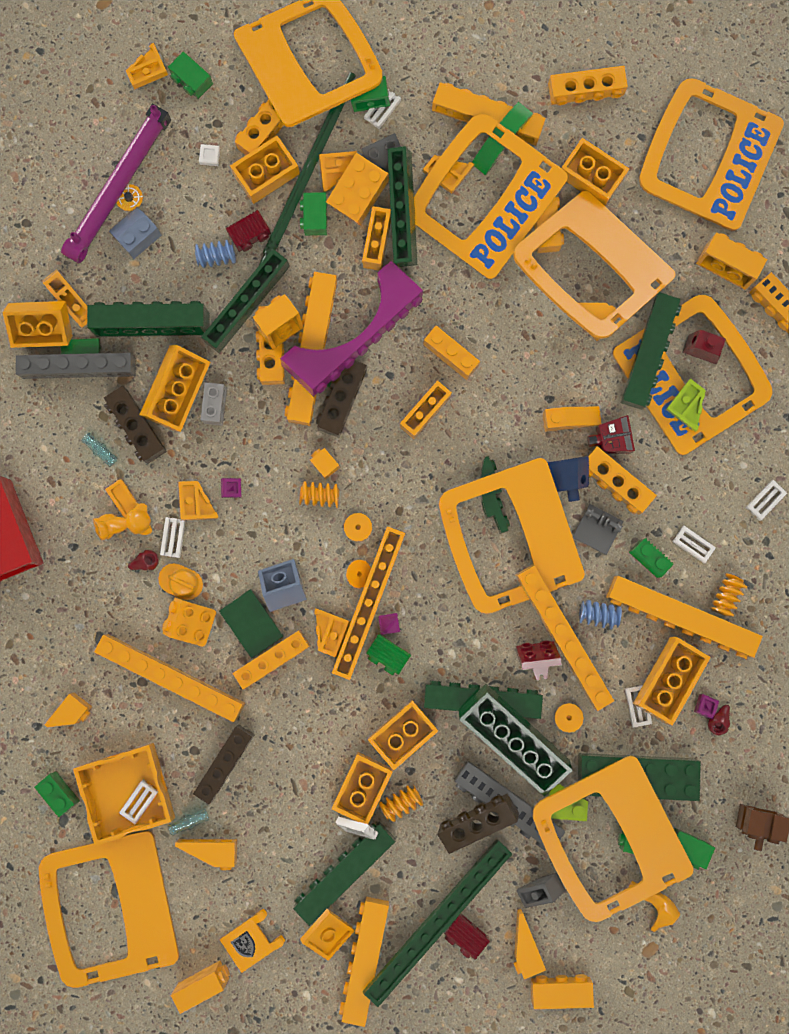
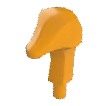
(667, 910)

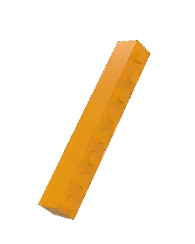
(313, 337)
(368, 603)
(684, 616)
(564, 637)
(169, 677)

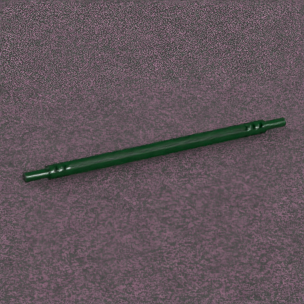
(304, 175)

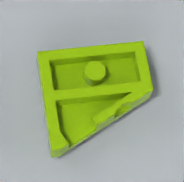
(688, 404)
(577, 811)

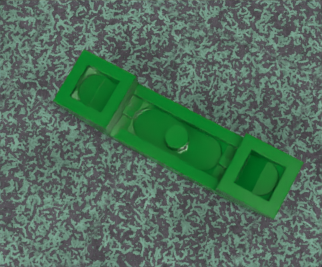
(491, 149)

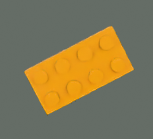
(175, 388)
(671, 680)

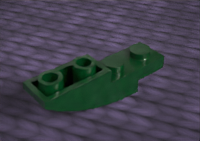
(490, 504)

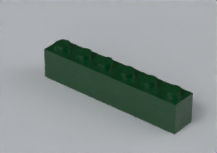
(402, 206)
(245, 301)
(650, 351)
(454, 697)
(342, 874)

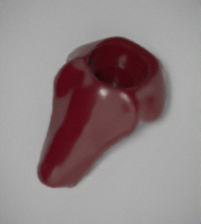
(144, 561)
(720, 722)

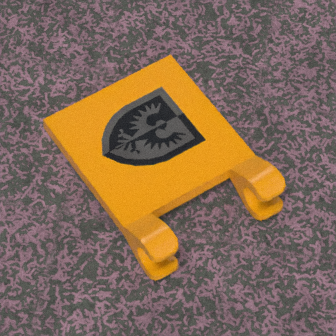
(248, 943)

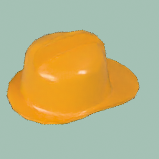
(180, 581)

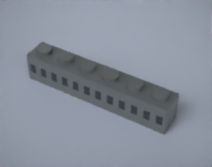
(75, 365)
(484, 788)

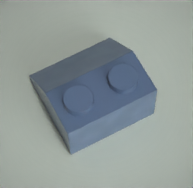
(135, 232)
(281, 585)

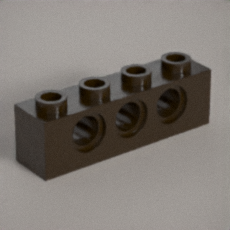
(335, 426)
(154, 447)
(223, 764)
(455, 840)

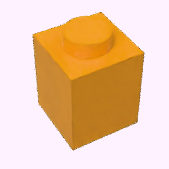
(324, 463)

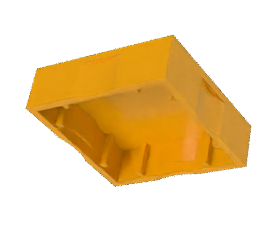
(111, 782)

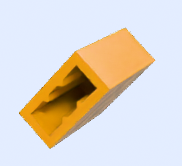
(200, 986)

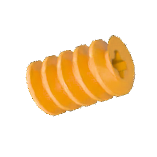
(319, 494)
(729, 595)
(401, 803)

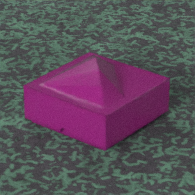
(231, 488)
(389, 623)
(706, 706)

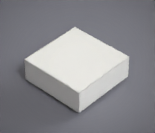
(209, 155)

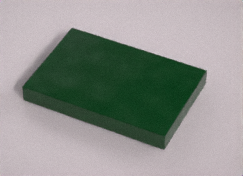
(251, 623)

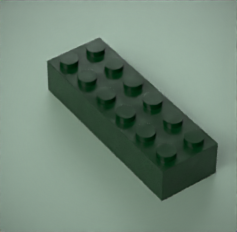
(148, 319)
(515, 740)
(669, 776)

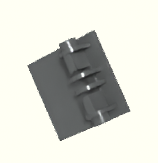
(378, 151)
(598, 529)

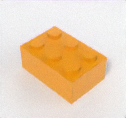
(265, 169)
(594, 171)
(358, 189)
(731, 260)
(278, 321)
(37, 324)
(403, 734)
(362, 788)

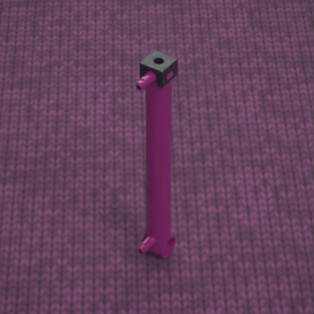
(77, 246)

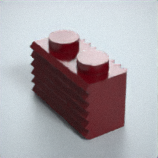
(248, 231)
(467, 937)

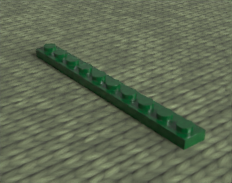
(437, 923)

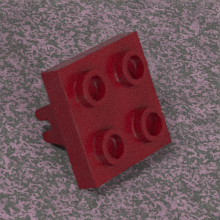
(538, 657)

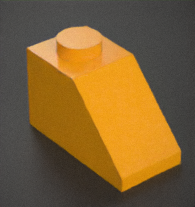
(70, 711)

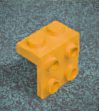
(188, 622)

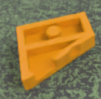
(146, 68)
(333, 166)
(455, 175)
(194, 502)
(330, 632)

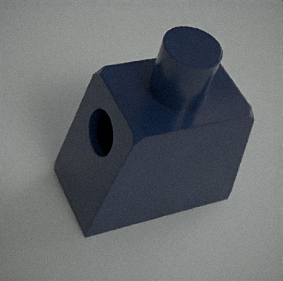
(570, 475)

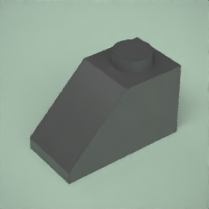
(541, 891)

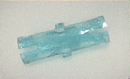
(99, 449)
(188, 822)

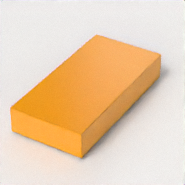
(122, 497)

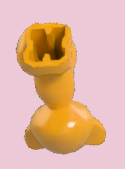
(137, 522)

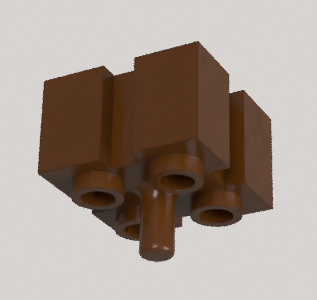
(762, 825)

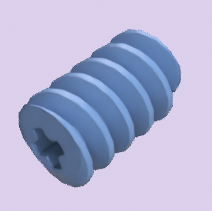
(215, 254)
(600, 614)

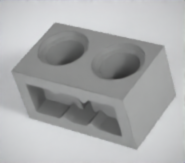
(213, 404)

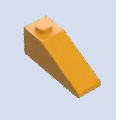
(64, 292)
(571, 418)
(214, 852)
(526, 952)

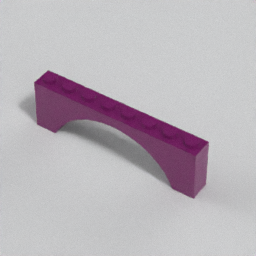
(318, 367)

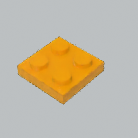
(327, 934)

